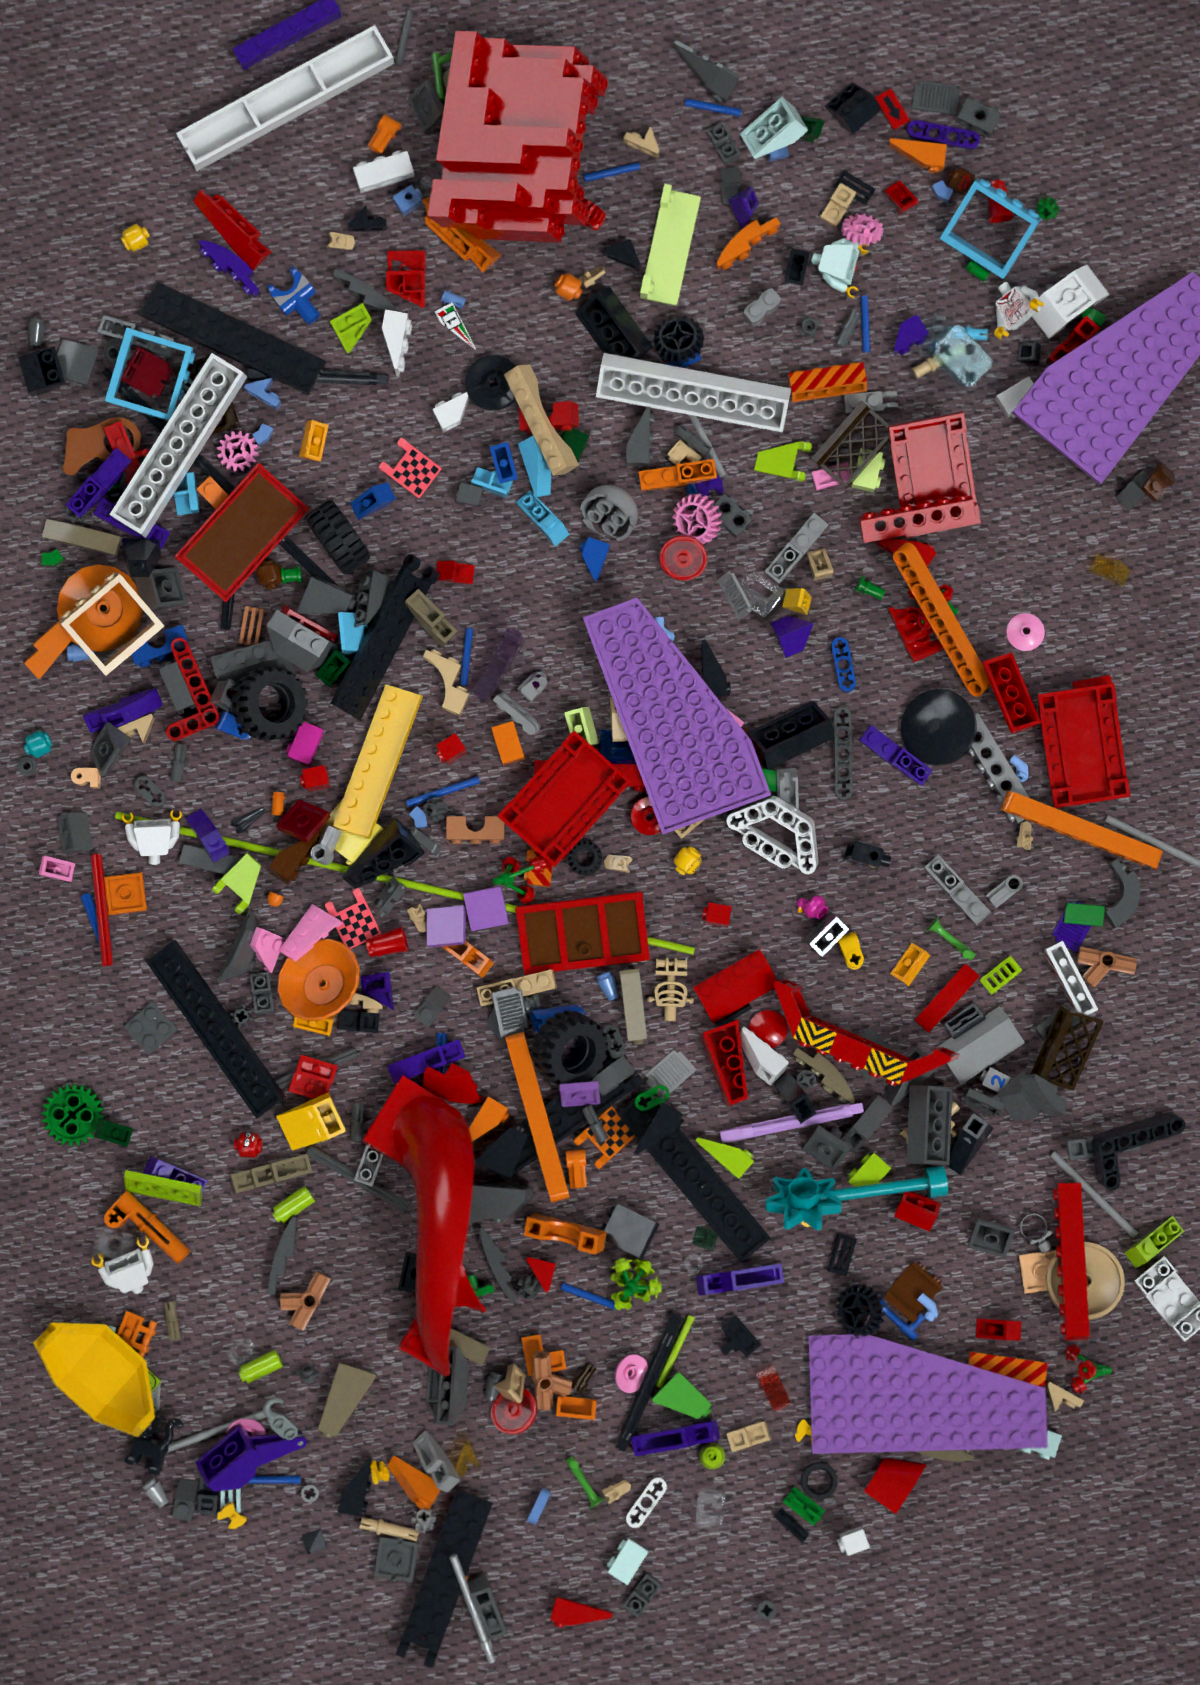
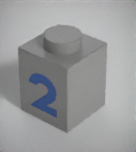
(994, 1080)

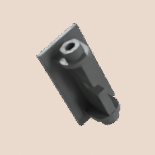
(393, 890)

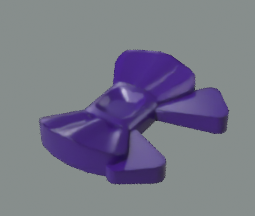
(704, 487)

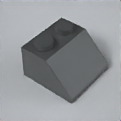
(161, 589)

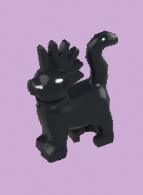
(151, 1446)

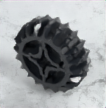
(692, 340)
(853, 1317)

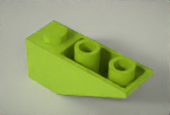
(1154, 1242)

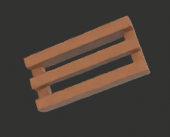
(244, 623)

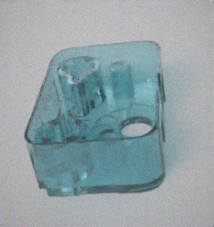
(956, 360)

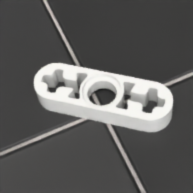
(633, 1511)

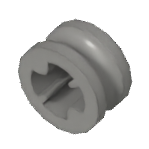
(307, 1487)

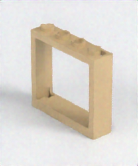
(96, 593)

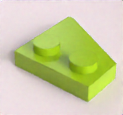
(351, 326)

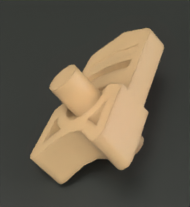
(341, 241)
(589, 278)
(1024, 838)
(617, 863)
(418, 916)
(614, 1492)

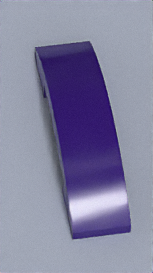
(103, 512)

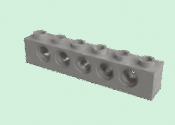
(998, 759)

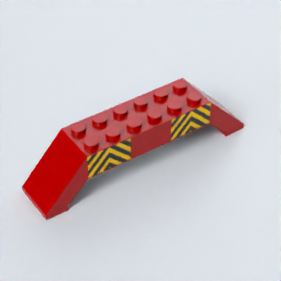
(852, 1047)

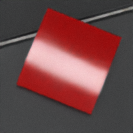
(312, 1077)

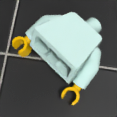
(838, 264)

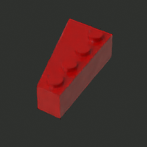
(726, 1062)

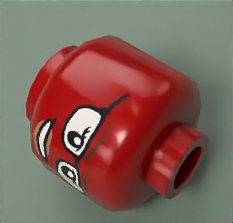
(248, 1145)

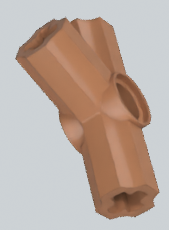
(1098, 970)
(297, 1301)
(551, 1384)

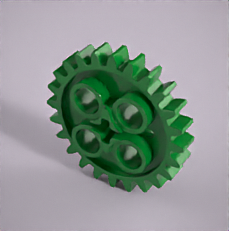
(62, 1101)

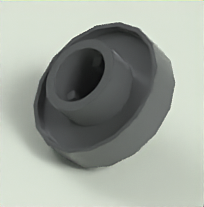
(112, 350)

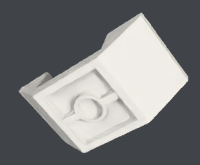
(1068, 300)
(1171, 1298)

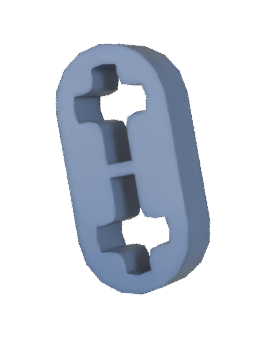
(539, 1506)

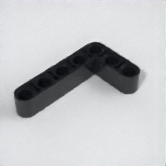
(1130, 1140)

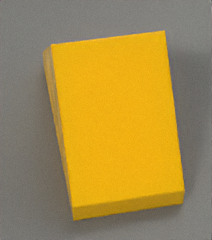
(797, 600)

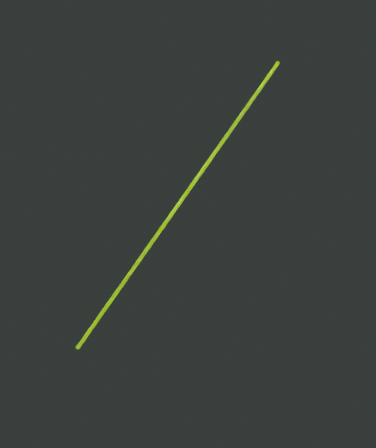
(386, 878)

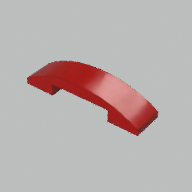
(947, 998)

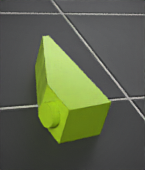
(730, 1157)

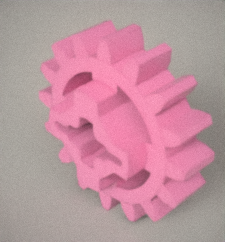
(862, 229)
(242, 444)

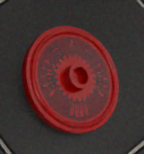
(683, 557)
(514, 1417)

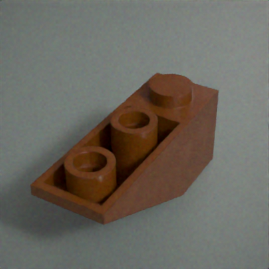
(290, 860)

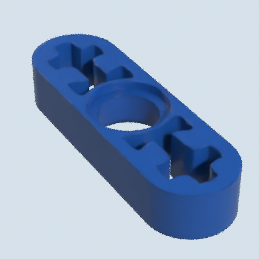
(835, 651)

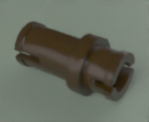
(583, 1378)

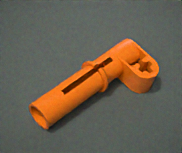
(132, 1208)

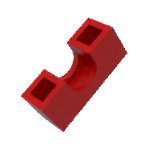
(1081, 333)
(564, 417)

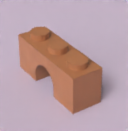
(457, 831)

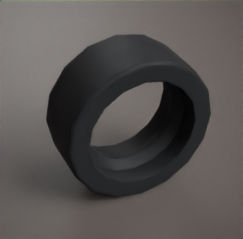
(819, 1495)

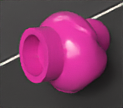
(813, 908)

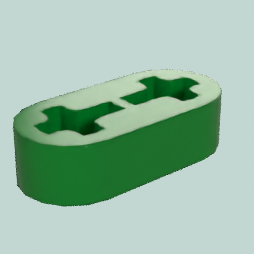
(654, 1102)

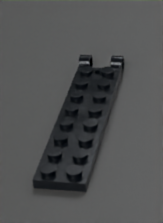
(382, 640)
(569, 1119)
(440, 1584)

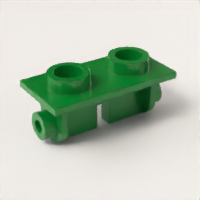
(804, 1506)

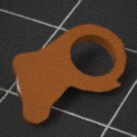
(88, 443)

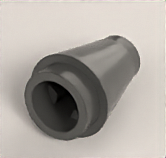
(36, 330)
(492, 1379)

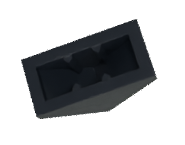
(624, 254)
(797, 266)

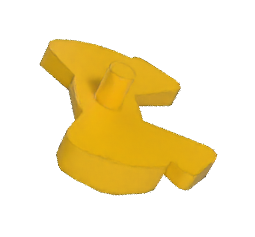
(802, 1429)
(381, 1474)
(228, 1510)

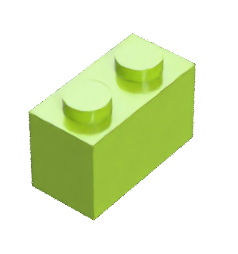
(870, 1172)

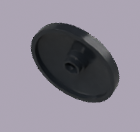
(938, 727)

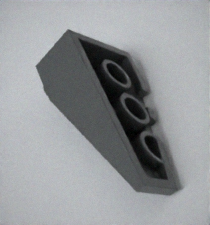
(716, 79)

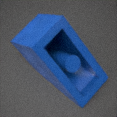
(504, 462)
(372, 500)
(594, 556)

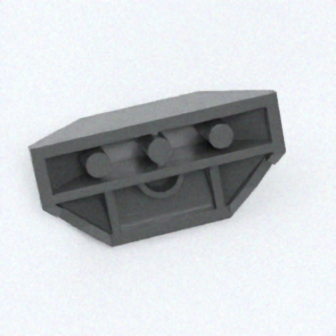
(298, 642)
(241, 954)
(448, 1395)

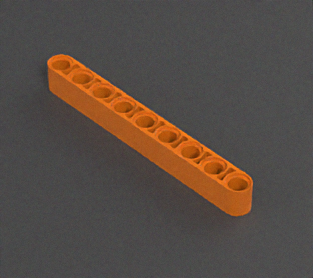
(941, 619)
(1081, 830)
(537, 1117)

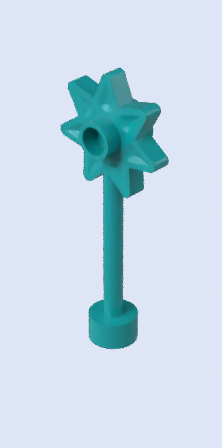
(809, 1199)

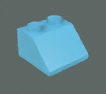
(350, 636)

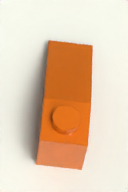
(925, 154)
(488, 1118)
(416, 1484)

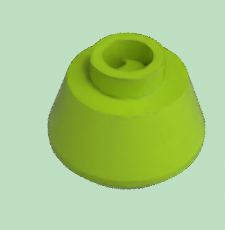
(715, 1450)

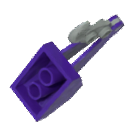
(238, 1455)

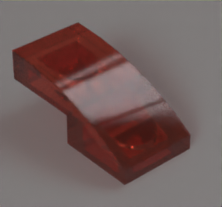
(773, 1388)

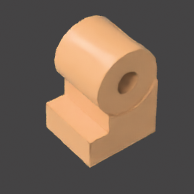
(82, 776)

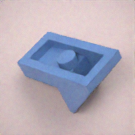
(259, 390)

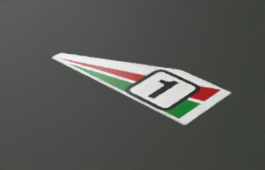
(450, 318)

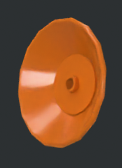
(96, 628)
(302, 981)

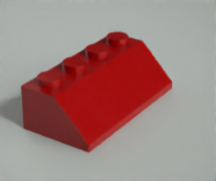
(1011, 693)
(735, 986)

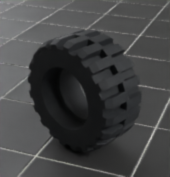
(337, 537)
(292, 703)
(554, 1037)

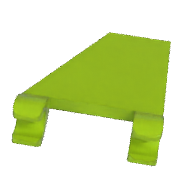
(781, 460)
(241, 880)

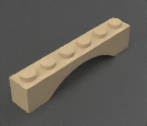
(554, 449)

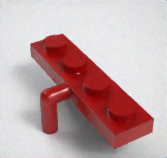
(118, 439)

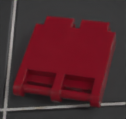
(147, 373)

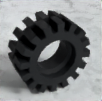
(593, 866)

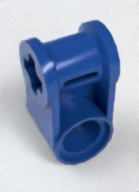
(228, 725)

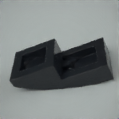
(358, 1021)
(207, 1499)

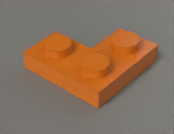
(533, 1344)

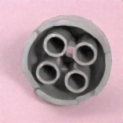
(616, 505)

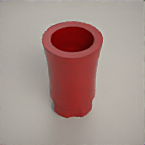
(996, 212)
(387, 943)

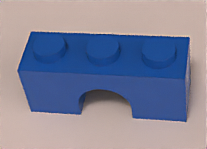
(146, 654)

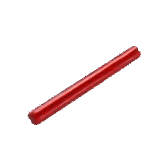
(101, 910)

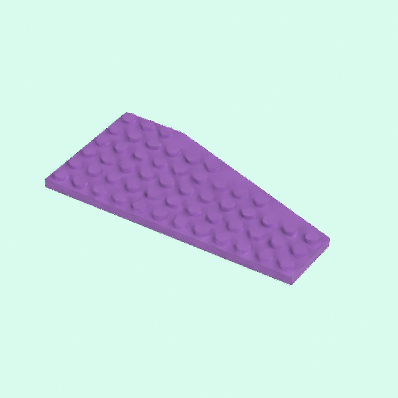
(1115, 382)
(678, 730)
(903, 1399)

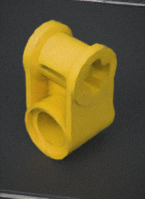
(851, 947)

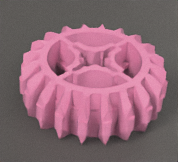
(703, 517)

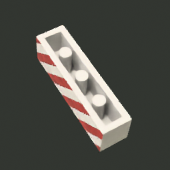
(1070, 979)

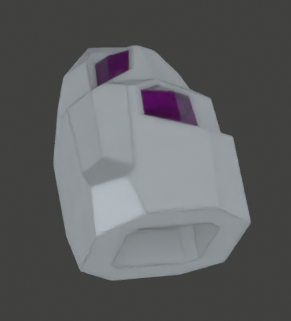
(533, 686)

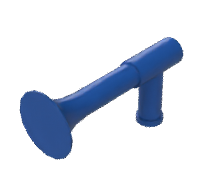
(908, 1330)

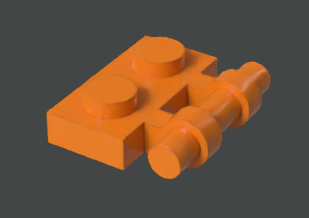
(130, 1329)

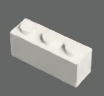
(383, 171)

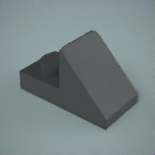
(730, 183)
(1132, 493)
(432, 1006)
(185, 1499)

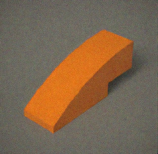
(471, 958)

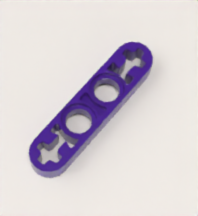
(943, 132)

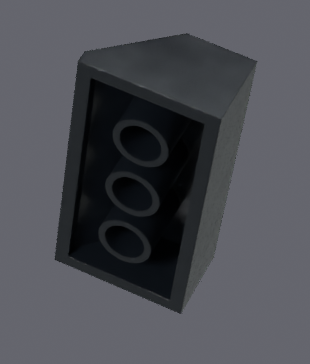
(613, 326)
(791, 735)

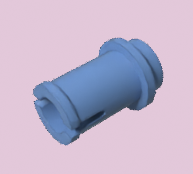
(449, 297)

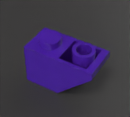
(910, 333)

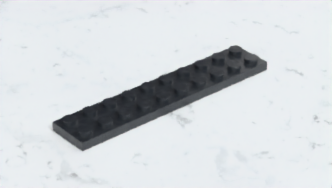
(233, 338)
(216, 1029)
(699, 1184)

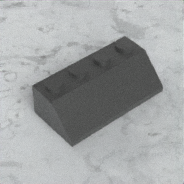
(238, 662)
(929, 1125)

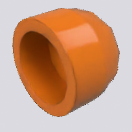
(274, 899)

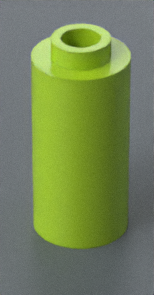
(293, 1205)
(260, 1366)

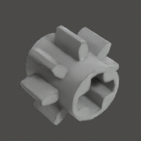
(423, 1526)

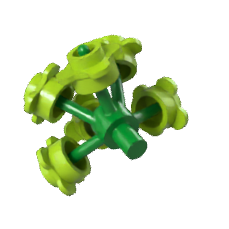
(632, 1286)

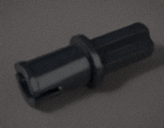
(791, 1525)

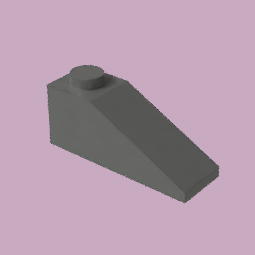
(487, 1607)

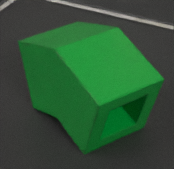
(1097, 317)
(52, 559)

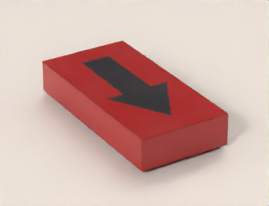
(892, 109)

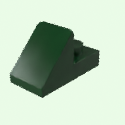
(814, 128)
(333, 668)
(113, 1132)

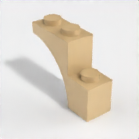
(449, 669)

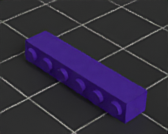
(286, 32)

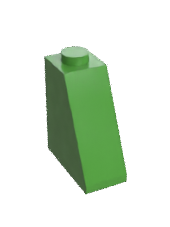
(683, 1397)

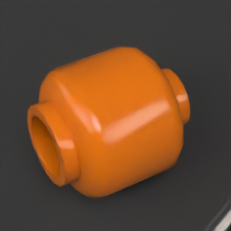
(568, 286)

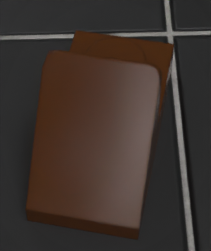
(1158, 481)

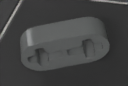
(147, 795)
(425, 841)
(617, 1040)

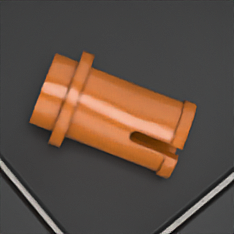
(277, 803)

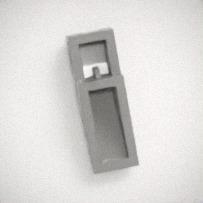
(436, 1462)

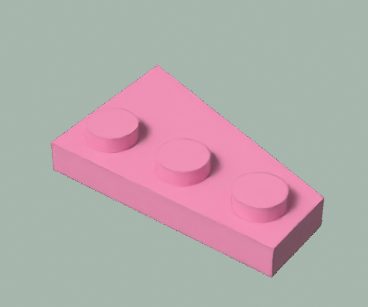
(309, 930)

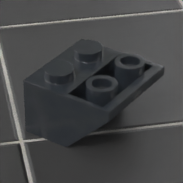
(853, 107)
(41, 371)

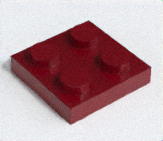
(303, 821)

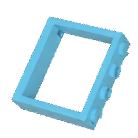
(976, 254)
(119, 368)

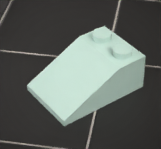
(774, 129)

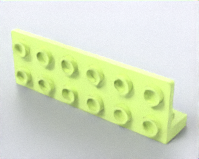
(670, 246)

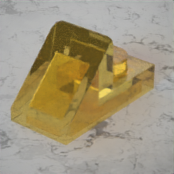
(1111, 570)
(467, 1455)

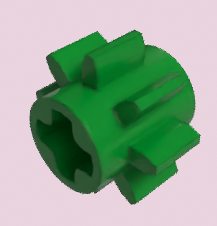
(1047, 208)

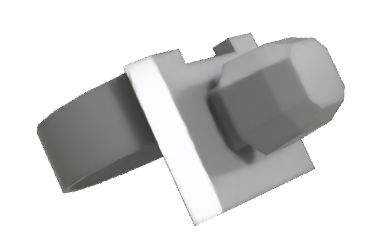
(1044, 1245)

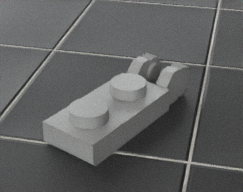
(872, 399)
(517, 713)

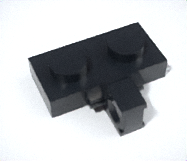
(738, 1338)

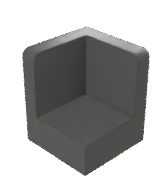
(469, 494)

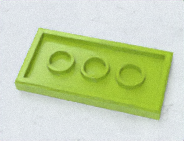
(163, 1188)

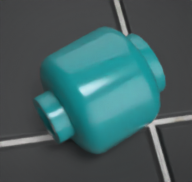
(38, 744)

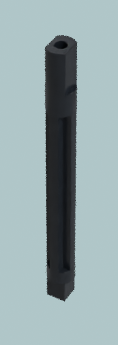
(335, 377)
(649, 1381)

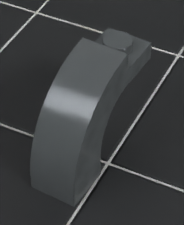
(1130, 895)

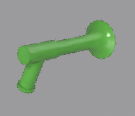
(437, 69)
(936, 927)
(574, 1466)

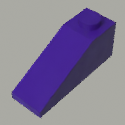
(208, 835)

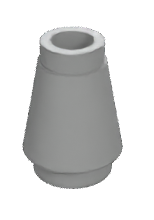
(155, 1492)

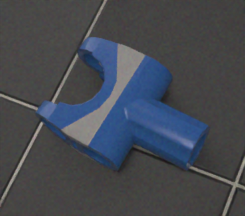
(296, 298)

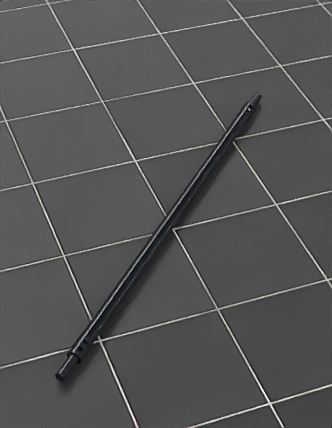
(211, 471)

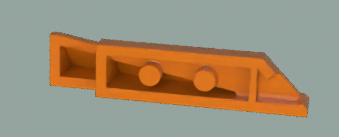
(464, 243)
(48, 648)

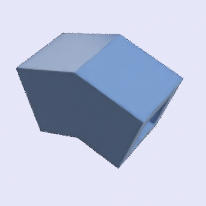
(778, 154)
(941, 191)
(263, 434)
(419, 818)

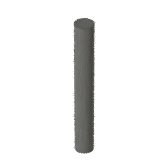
(404, 37)

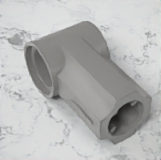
(326, 843)
(1003, 891)

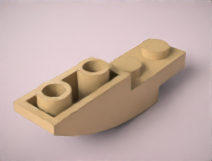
(529, 984)

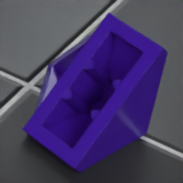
(744, 205)
(792, 634)
(379, 988)

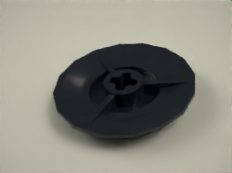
(478, 384)

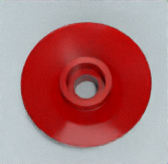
(639, 819)

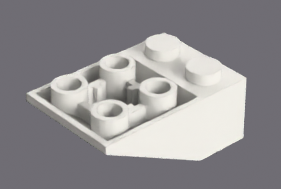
(395, 331)

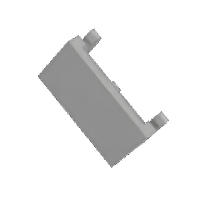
(788, 786)

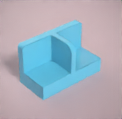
(490, 482)
(187, 496)

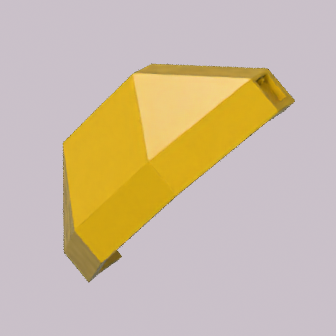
(99, 1374)

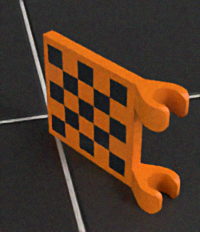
(618, 1135)

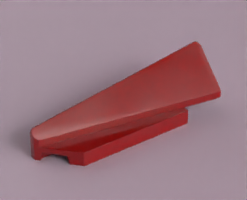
(233, 228)

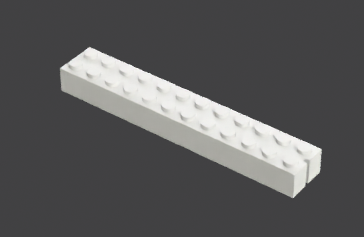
(285, 98)

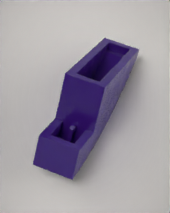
(739, 1279)
(675, 1438)

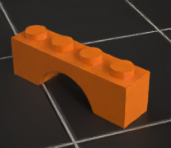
(550, 1228)

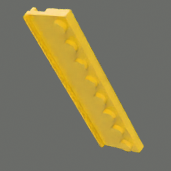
(377, 761)

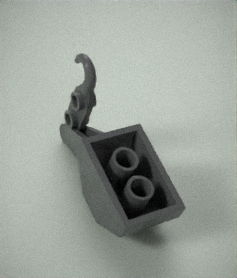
(498, 1200)

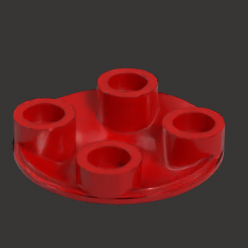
(769, 1027)

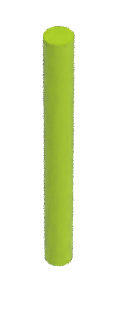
(675, 1350)

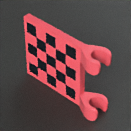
(413, 471)
(356, 920)

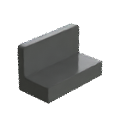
(74, 832)

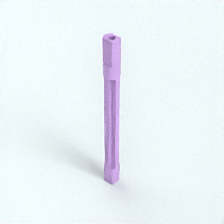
(789, 1123)

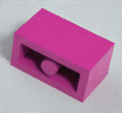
(305, 743)

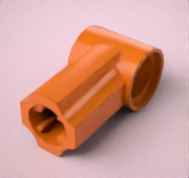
(385, 132)
(576, 1163)

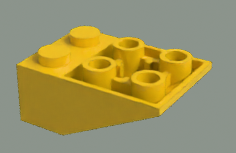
(311, 1122)

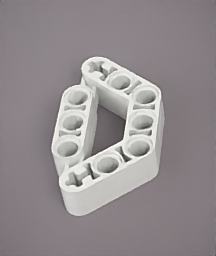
(745, 828)

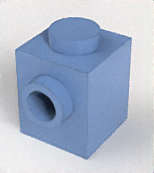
(408, 200)

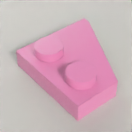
(266, 947)

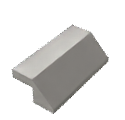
(983, 1045)

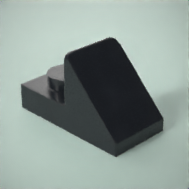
(361, 223)

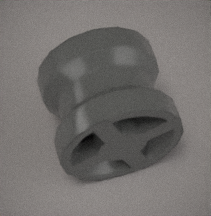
(532, 1003)
(806, 1079)
(765, 1606)

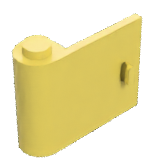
(349, 844)

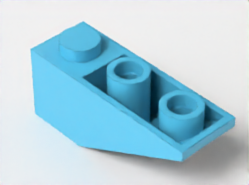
(536, 467)
(543, 518)

